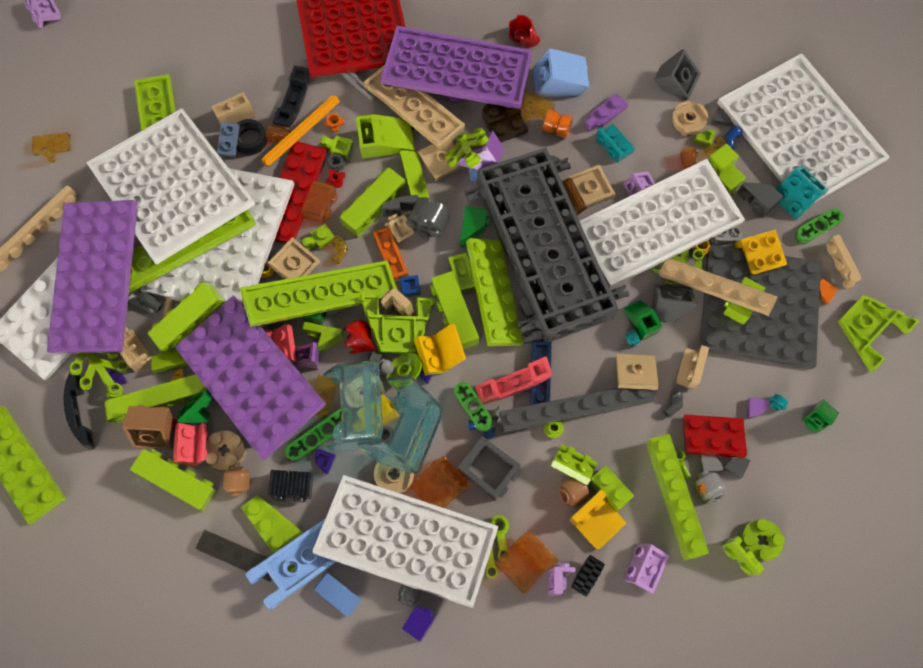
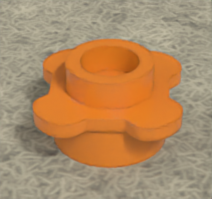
(333, 117)

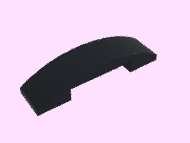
(294, 97)
(72, 413)

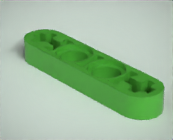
(316, 431)

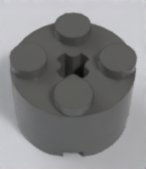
(428, 218)

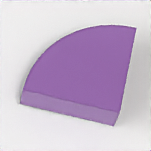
(756, 407)

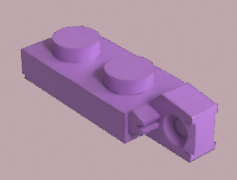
(606, 112)

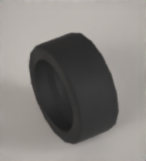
(259, 144)

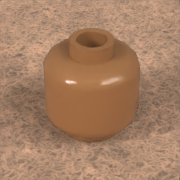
(236, 480)
(573, 491)

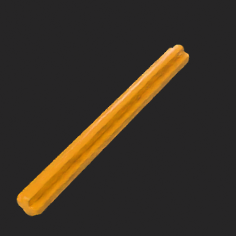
(300, 131)

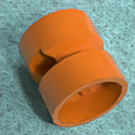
(557, 123)

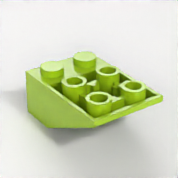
(383, 135)

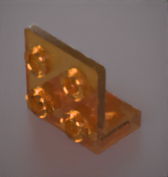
(440, 483)
(526, 561)

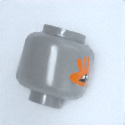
(710, 486)

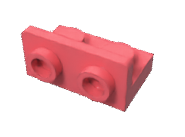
(284, 340)
(190, 444)

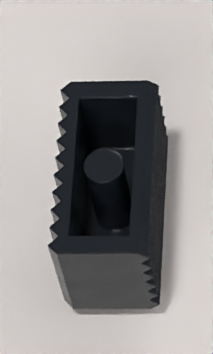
(290, 485)

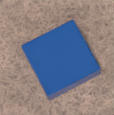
(410, 286)

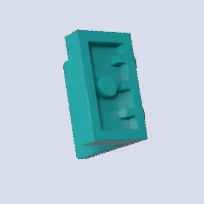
(800, 191)

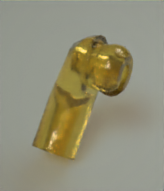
(719, 142)
(341, 249)

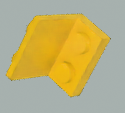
(762, 252)
(440, 351)
(597, 521)

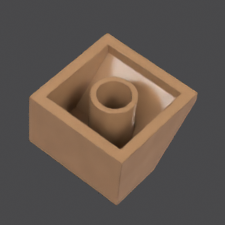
(149, 427)

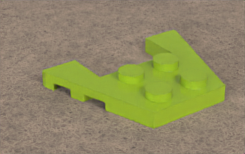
(866, 321)
(393, 332)

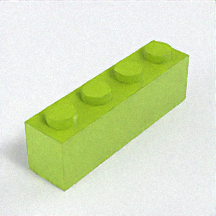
(368, 205)
(454, 308)
(186, 316)
(173, 480)

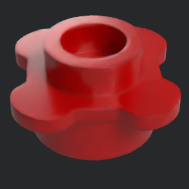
(338, 183)

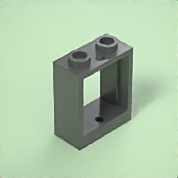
(475, 452)

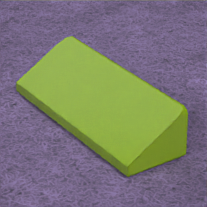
(413, 173)
(167, 361)

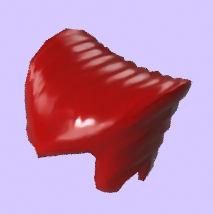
(523, 32)
(359, 337)

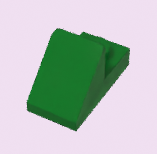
(194, 410)

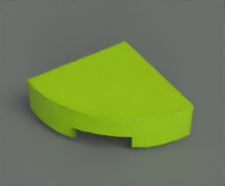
(705, 138)

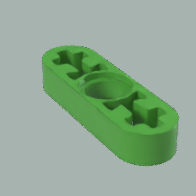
(820, 219)
(473, 398)

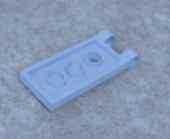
(295, 553)

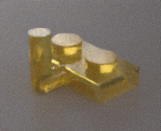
(535, 105)
(51, 144)
(326, 389)

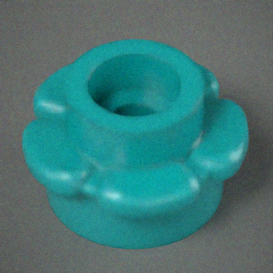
(632, 337)
(778, 402)

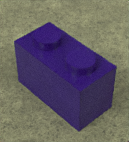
(419, 622)

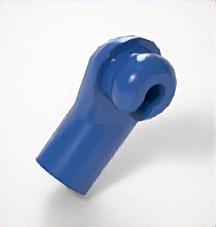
(733, 133)
(488, 434)

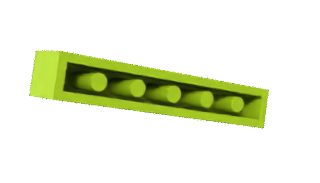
(677, 497)

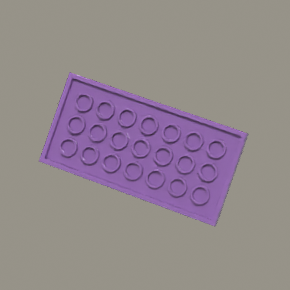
(457, 67)
(92, 277)
(250, 377)

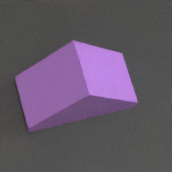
(307, 357)

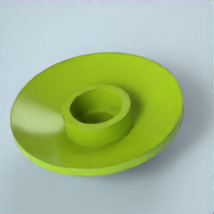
(406, 365)

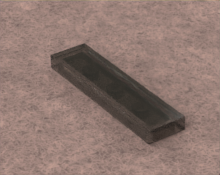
(230, 552)

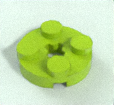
(773, 536)

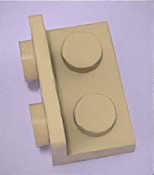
(394, 299)
(692, 367)

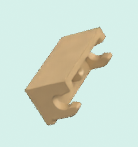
(234, 109)
(134, 351)

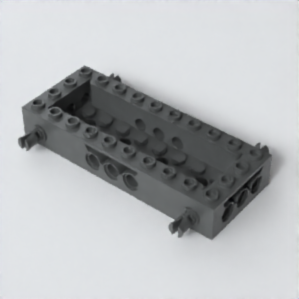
(528, 245)

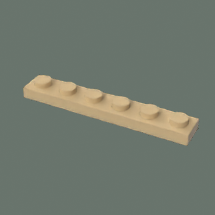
(35, 226)
(718, 286)

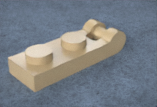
(843, 261)

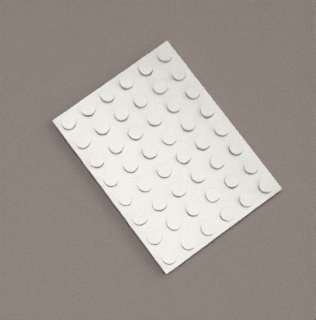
(801, 121)
(176, 181)
(241, 258)

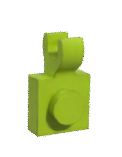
(338, 145)
(319, 237)

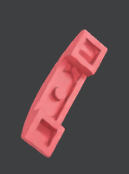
(514, 383)

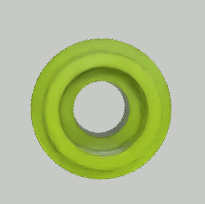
(554, 434)

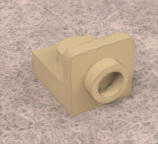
(399, 227)

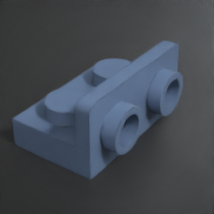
(228, 140)

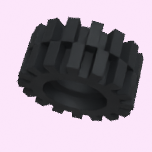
(588, 575)

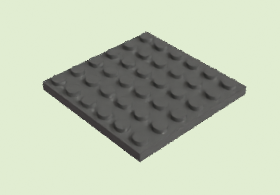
(782, 337)

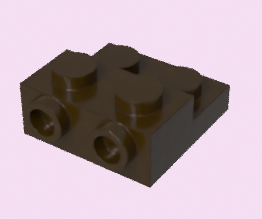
(504, 121)

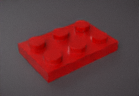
(714, 436)

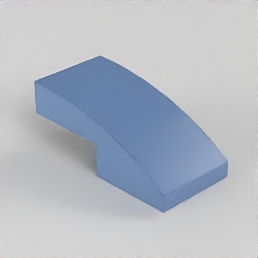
(337, 594)

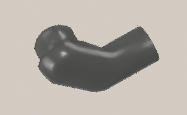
(676, 403)

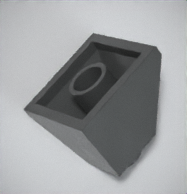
(678, 75)
(672, 302)

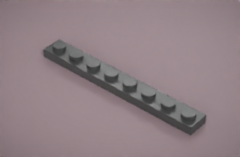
(573, 407)

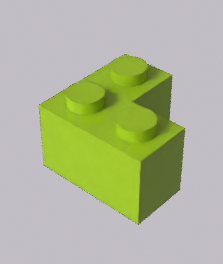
(723, 164)

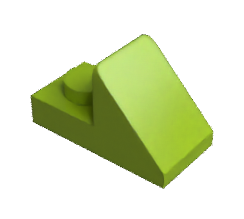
(328, 335)

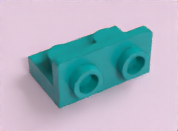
(614, 142)

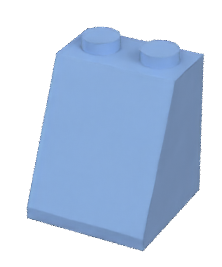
(560, 74)

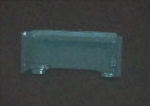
(359, 404)
(414, 429)

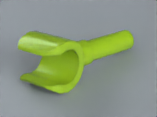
(682, 464)

